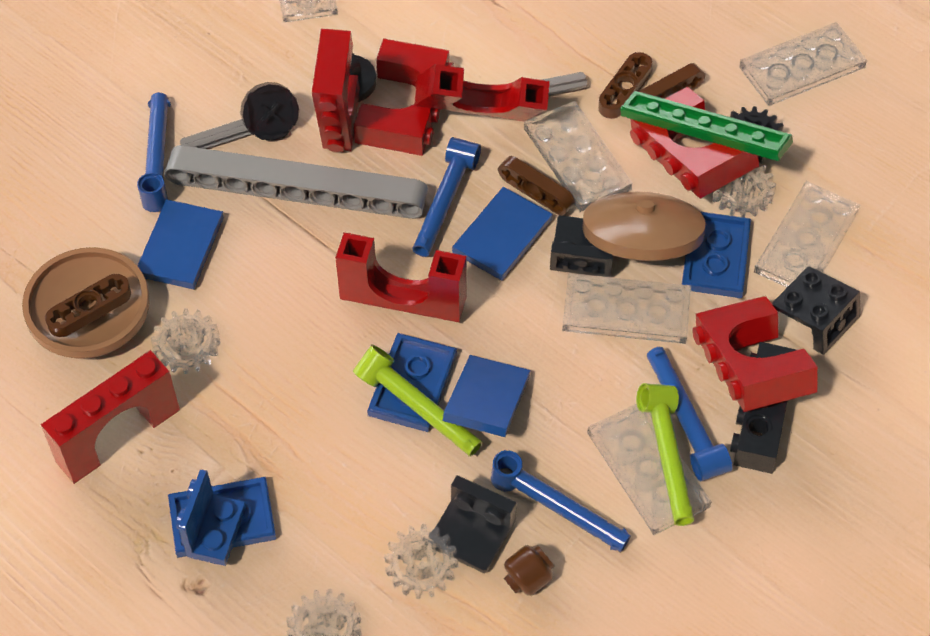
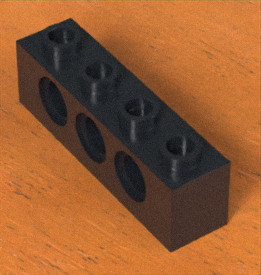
(760, 451)

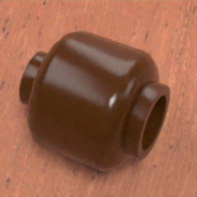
(528, 570)

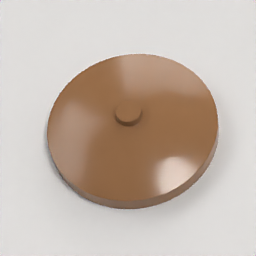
(643, 226)
(70, 274)

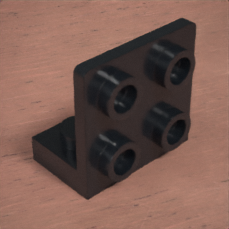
(574, 253)
(821, 305)
(476, 523)

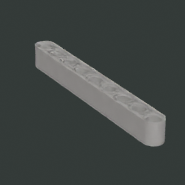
(296, 182)

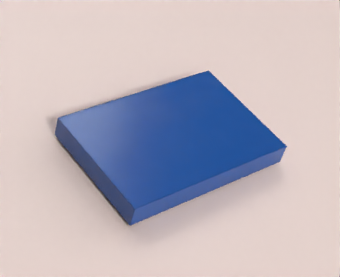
(502, 233)
(180, 244)
(721, 259)
(425, 367)
(486, 396)
(257, 521)

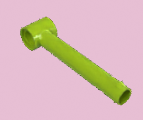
(376, 369)
(661, 403)

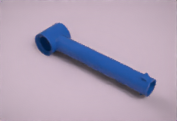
(459, 155)
(151, 184)
(708, 459)
(554, 500)

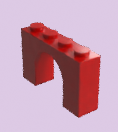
(446, 90)
(335, 91)
(408, 127)
(697, 168)
(367, 283)
(751, 379)
(76, 427)

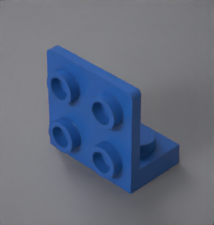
(209, 522)

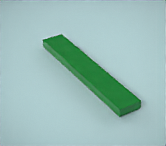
(707, 125)

